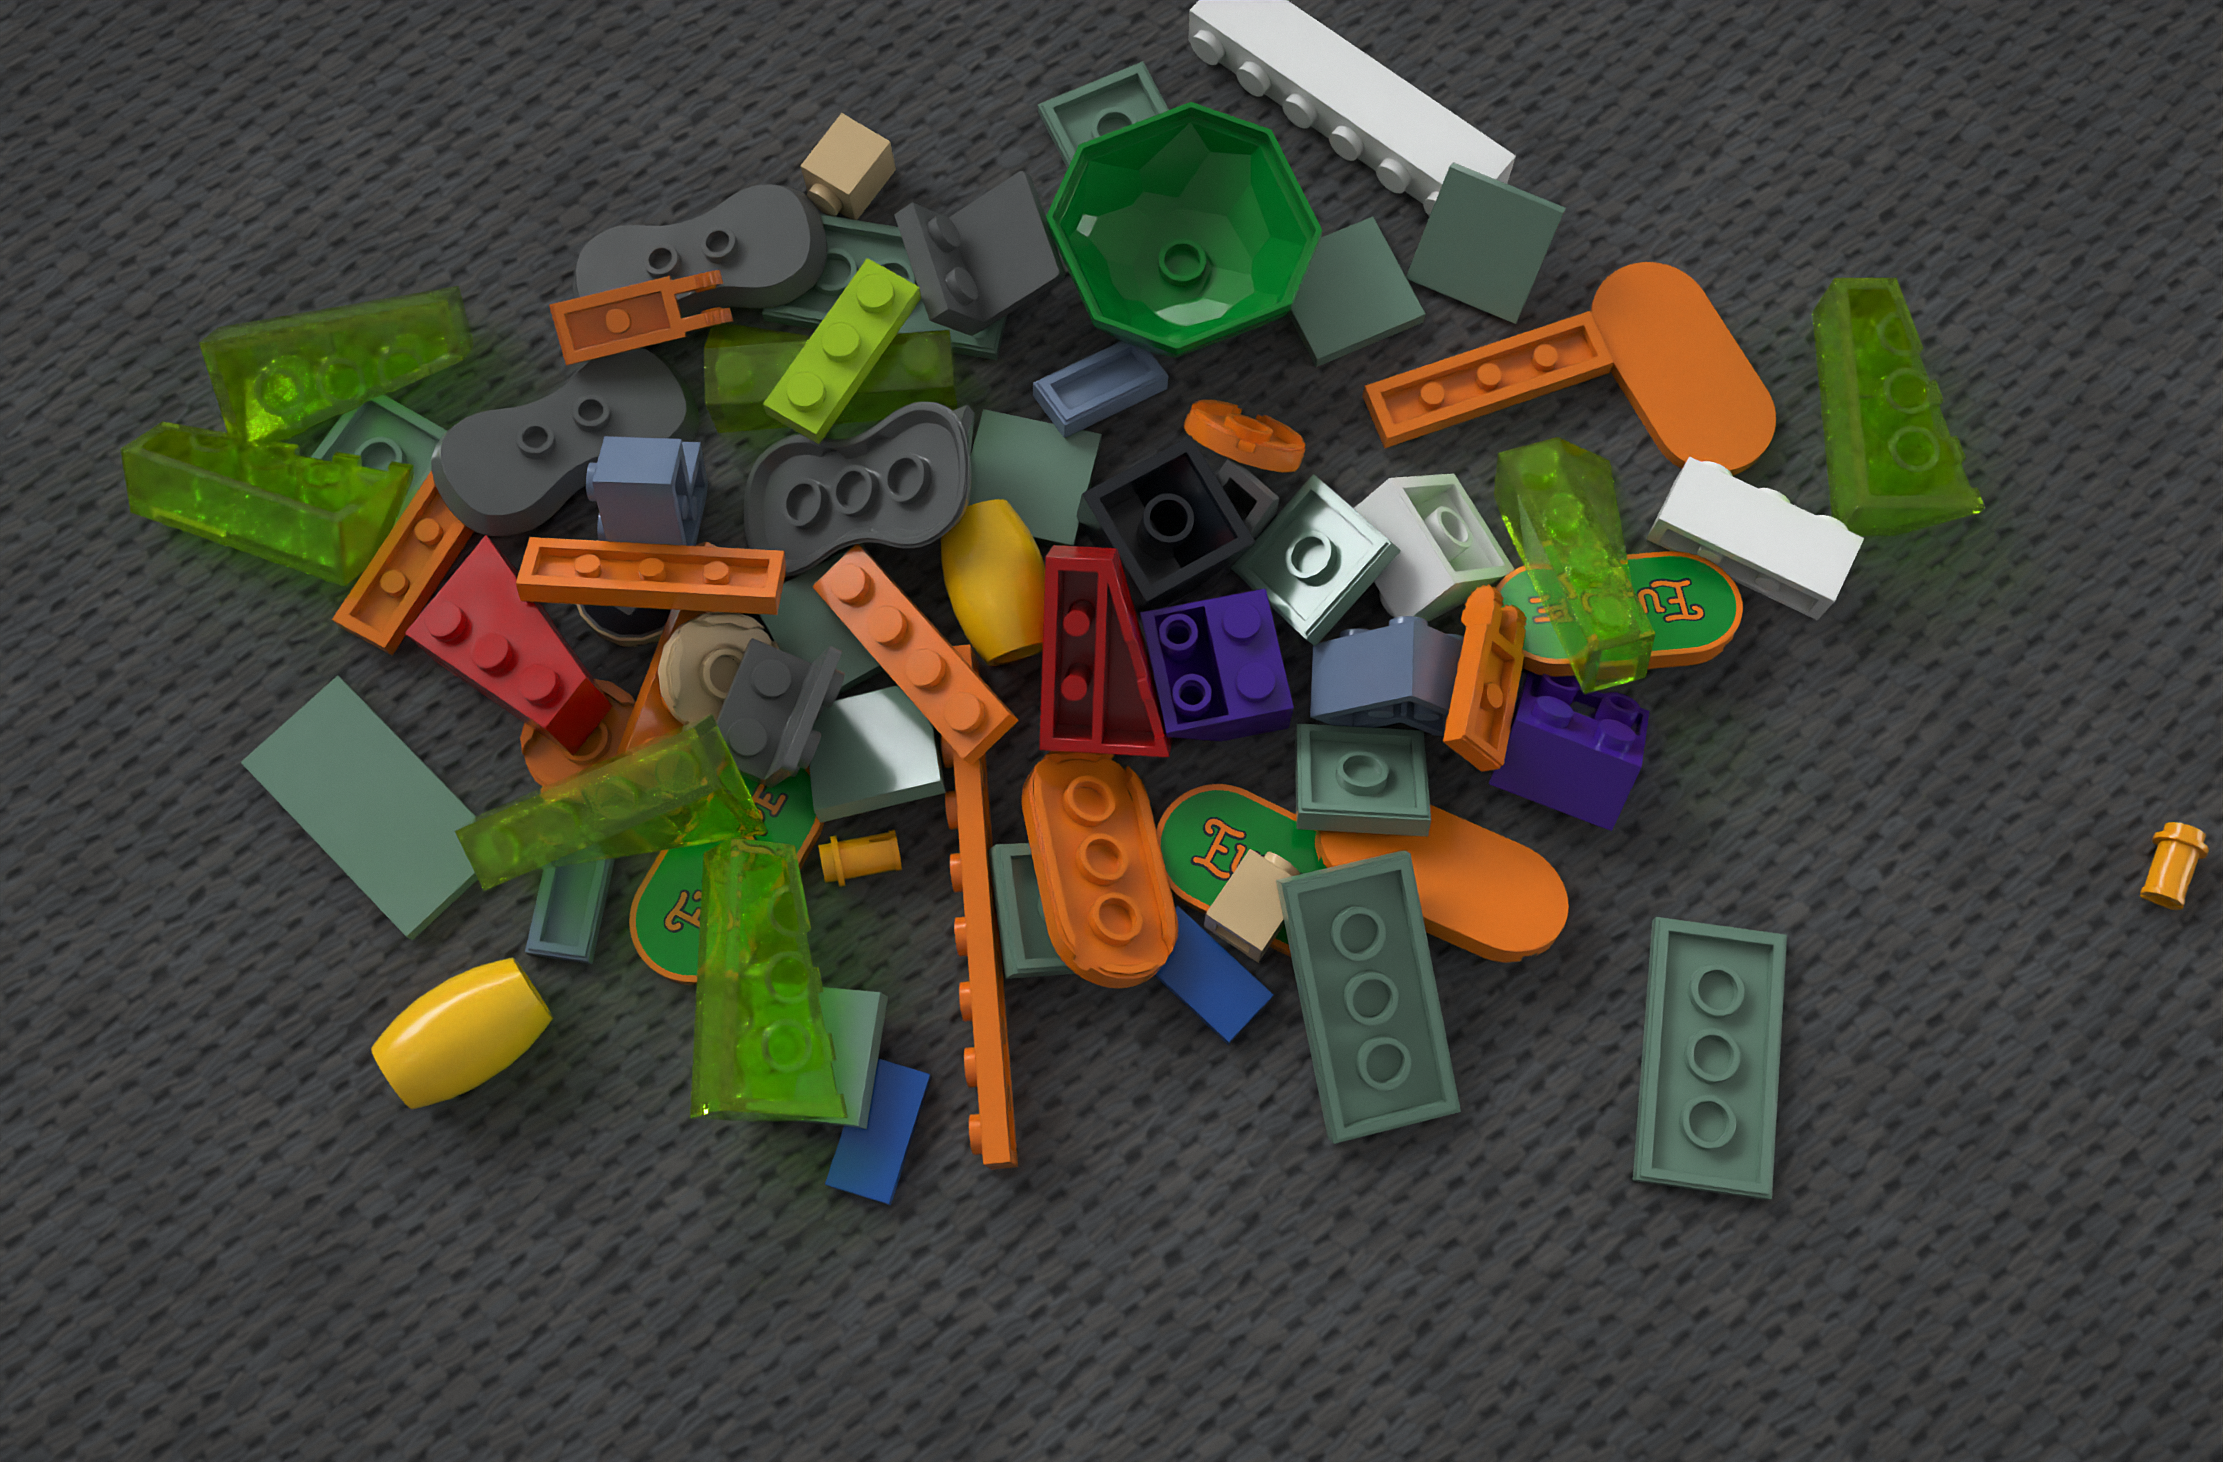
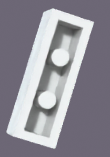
(1756, 537)

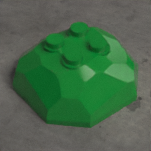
(1183, 229)

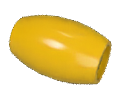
(995, 582)
(461, 1033)

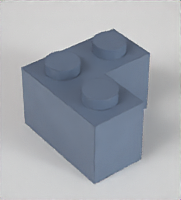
(648, 490)
(1386, 676)

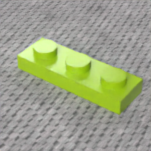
(842, 351)

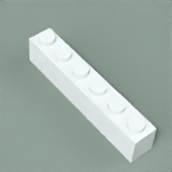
(1343, 95)

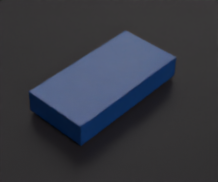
(1211, 981)
(872, 1158)

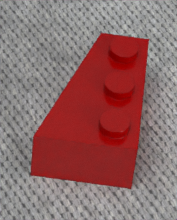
(510, 650)
(1095, 660)

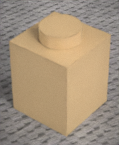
(847, 168)
(1249, 905)

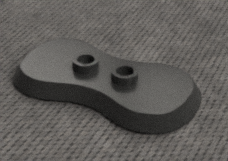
(760, 239)
(523, 462)
(884, 486)

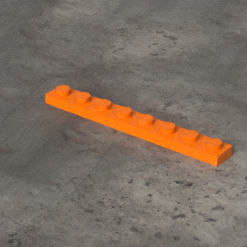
(978, 937)

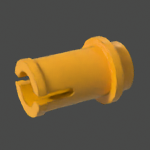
(859, 857)
(2173, 864)

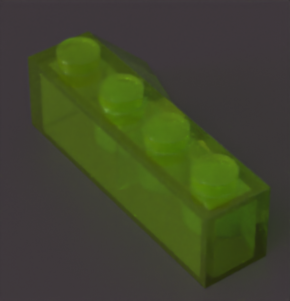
(321, 363)
(748, 363)
(1882, 416)
(266, 498)
(1572, 543)
(641, 801)
(757, 998)

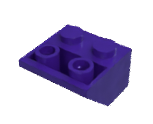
(1218, 668)
(1573, 748)

